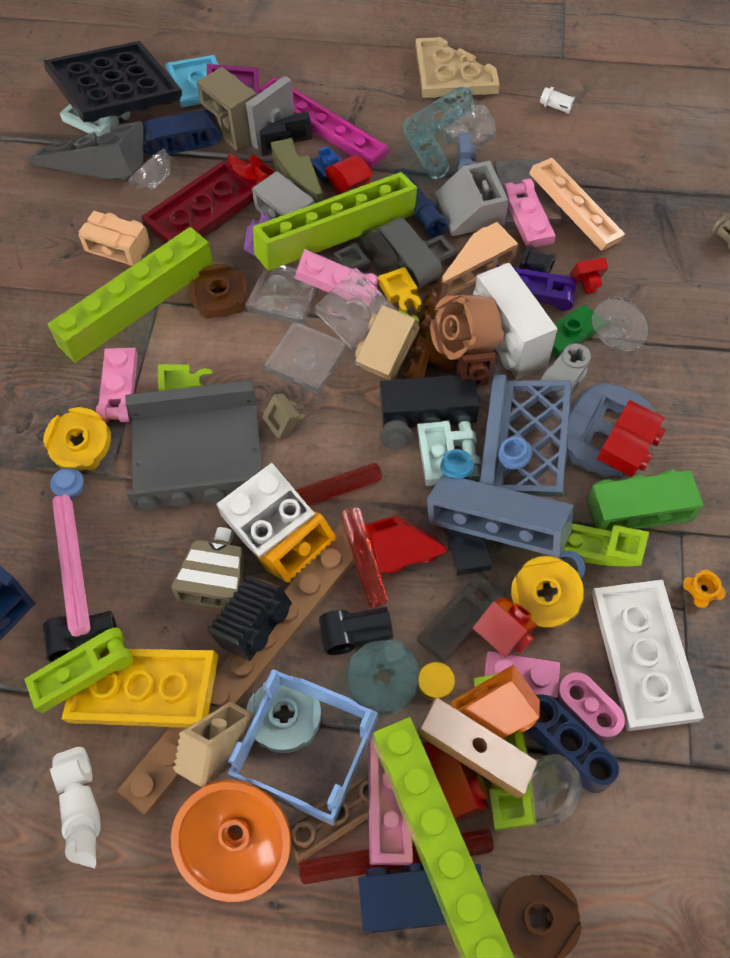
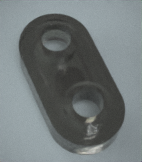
(379, 250)

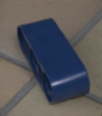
(181, 132)
(588, 747)

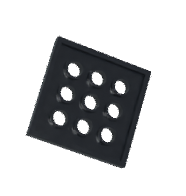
(112, 81)

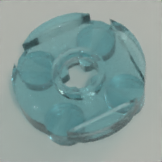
(374, 695)

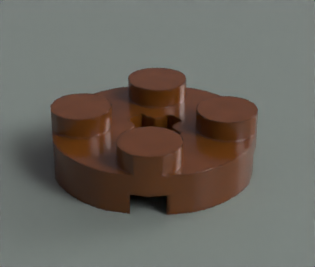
(219, 304)
(562, 914)

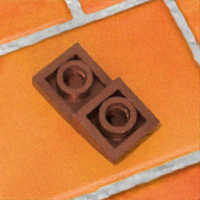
(477, 367)

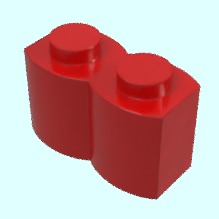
(631, 438)

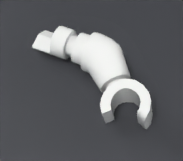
(77, 805)

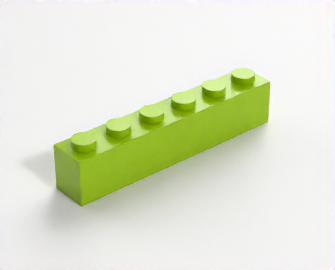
(333, 220)
(130, 295)
(439, 843)

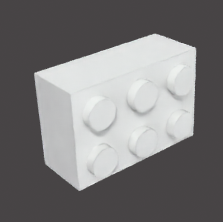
(525, 324)

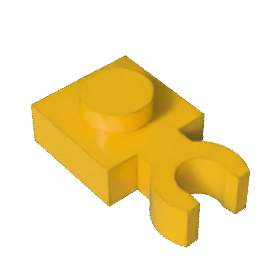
(400, 288)

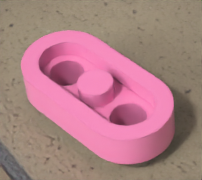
(593, 704)

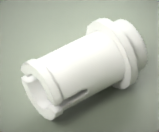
(556, 100)

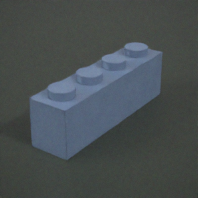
(500, 515)

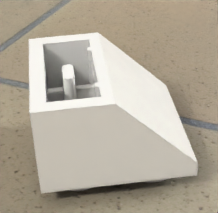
(264, 510)

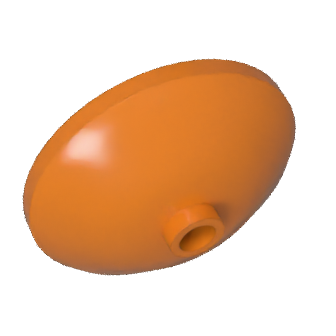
(223, 862)

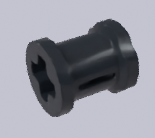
(537, 260)

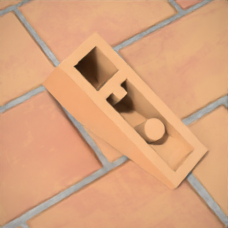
(481, 253)

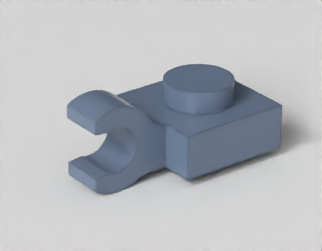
(466, 150)

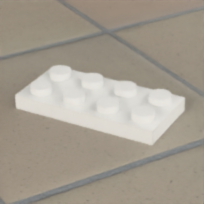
(646, 656)

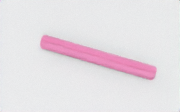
(70, 566)

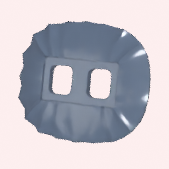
(587, 421)

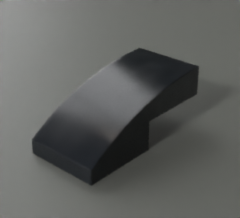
(294, 126)
(468, 552)

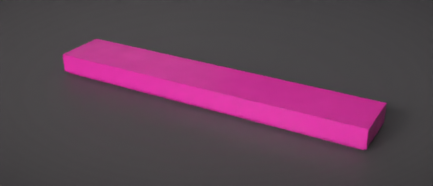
(337, 130)

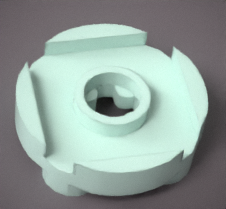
(297, 731)

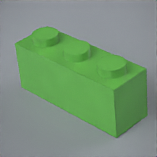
(645, 501)

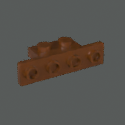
(422, 347)

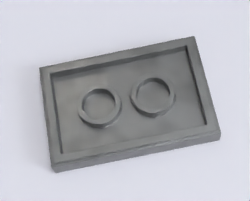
(518, 170)

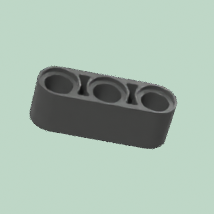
(412, 252)

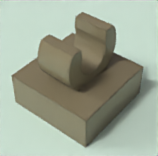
(282, 416)

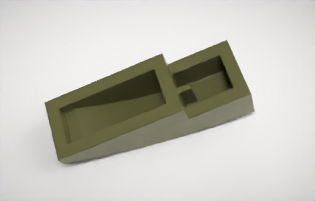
(296, 168)

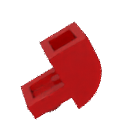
(348, 174)

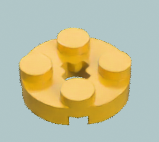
(88, 453)
(560, 575)

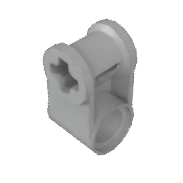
(569, 366)

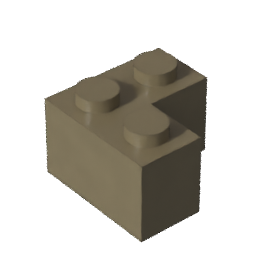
(227, 99)

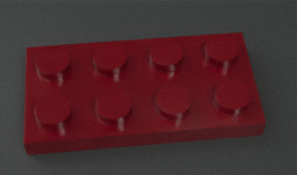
(201, 203)

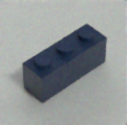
(399, 900)

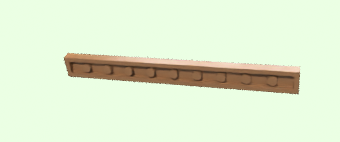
(238, 676)

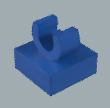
(324, 160)

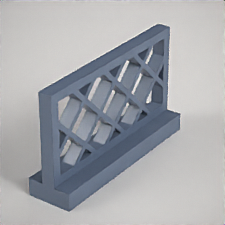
(500, 427)

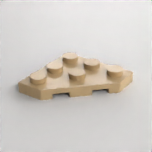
(446, 69)

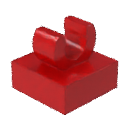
(590, 273)

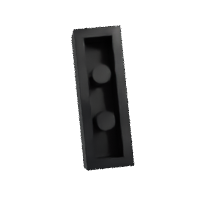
(429, 400)

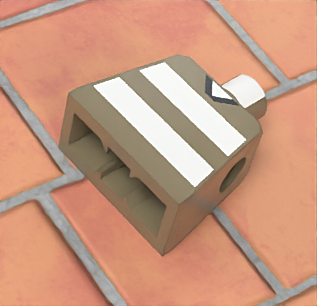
(210, 571)

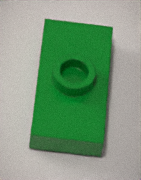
(573, 329)

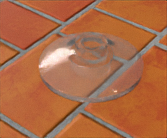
(620, 324)

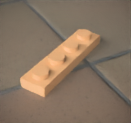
(576, 204)

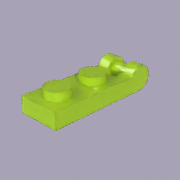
(78, 670)

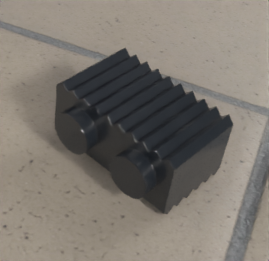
(250, 617)

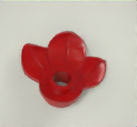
(252, 170)

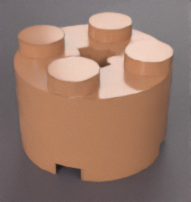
(466, 326)

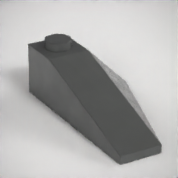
(105, 156)

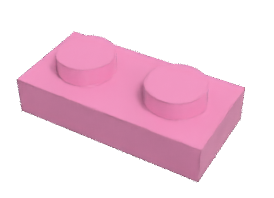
(538, 673)

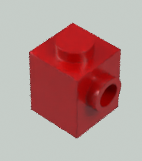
(506, 627)

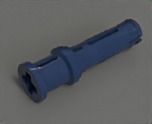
(426, 212)

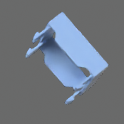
(322, 694)

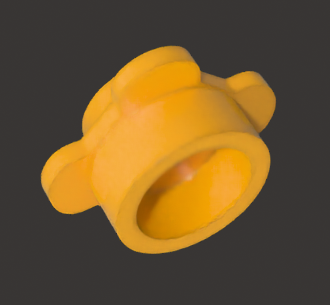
(710, 581)

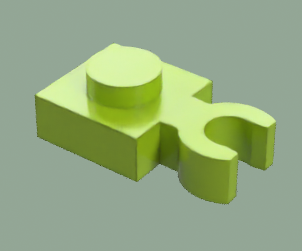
(179, 376)

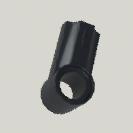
(346, 630)
(59, 639)

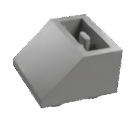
(472, 199)

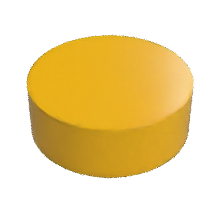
(436, 681)

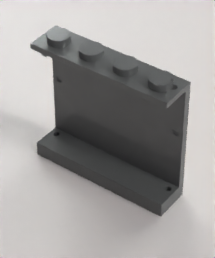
(192, 444)

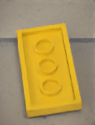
(154, 691)

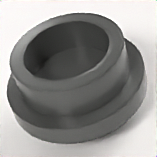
(396, 435)

